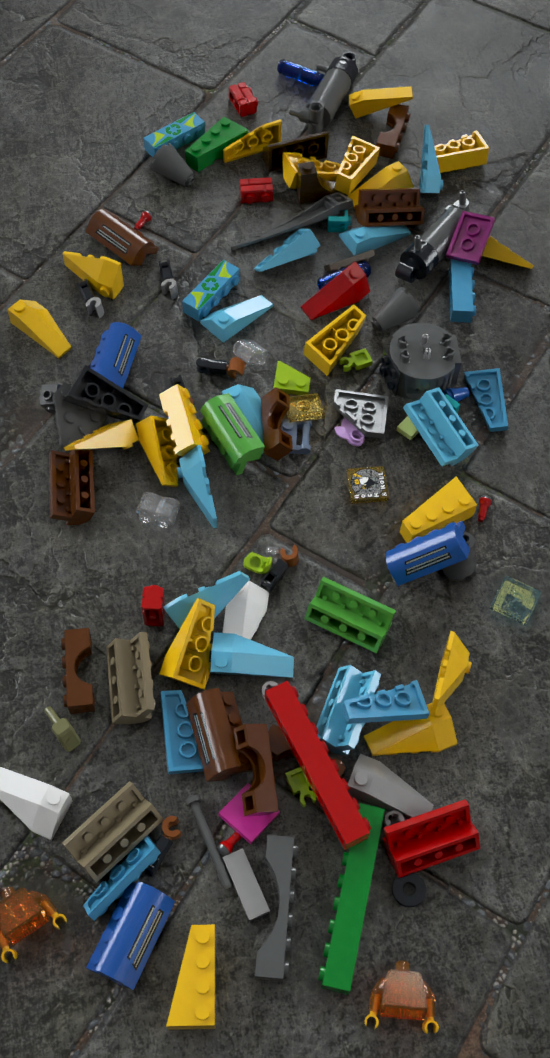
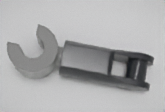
(168, 283)
(92, 302)

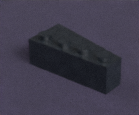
(105, 397)

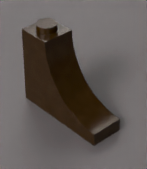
(310, 185)

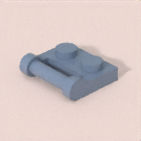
(291, 429)

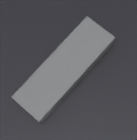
(246, 885)

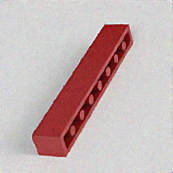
(317, 765)

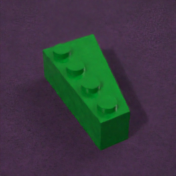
(211, 144)

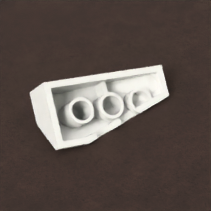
(246, 611)
(34, 802)

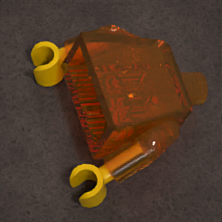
(23, 914)
(403, 996)

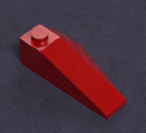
(341, 291)

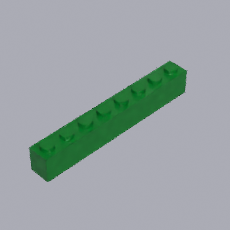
(351, 907)

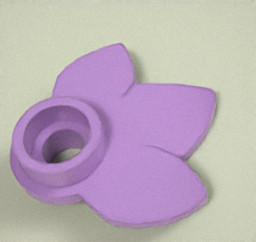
(350, 433)

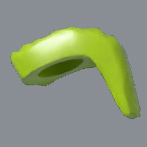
(257, 563)

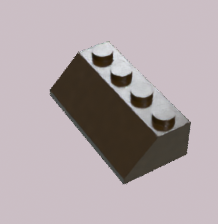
(311, 145)

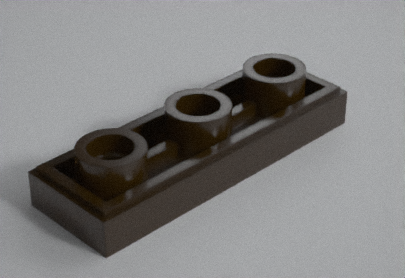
(365, 256)

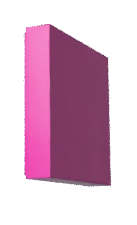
(247, 826)

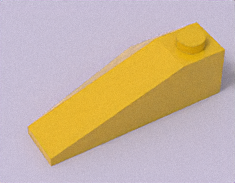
(326, 170)
(500, 252)
(101, 273)
(159, 448)
(451, 671)

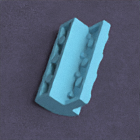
(441, 427)
(332, 722)

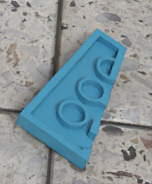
(489, 396)
(391, 705)
(179, 737)
(121, 876)

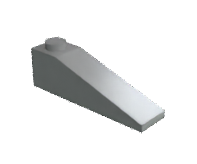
(382, 787)

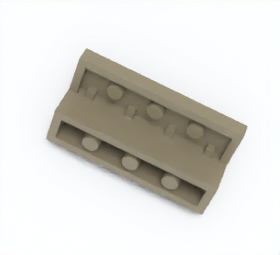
(130, 680)
(112, 831)

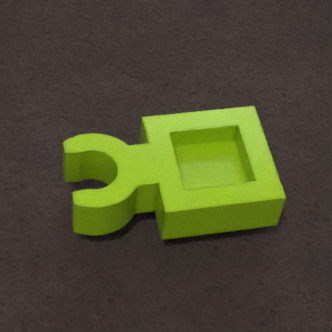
(357, 359)
(299, 784)

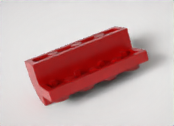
(431, 838)

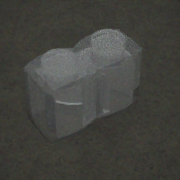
(250, 352)
(158, 509)

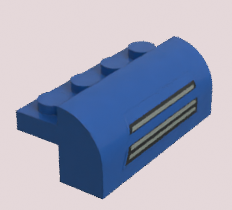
(116, 352)
(428, 553)
(131, 934)

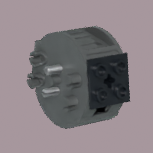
(420, 360)

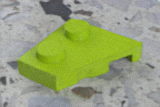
(291, 380)

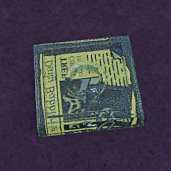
(515, 600)

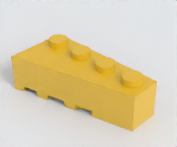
(446, 506)

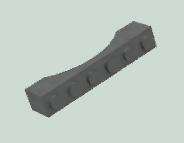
(271, 956)

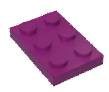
(470, 237)

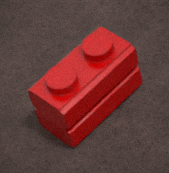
(243, 99)
(256, 190)
(152, 605)

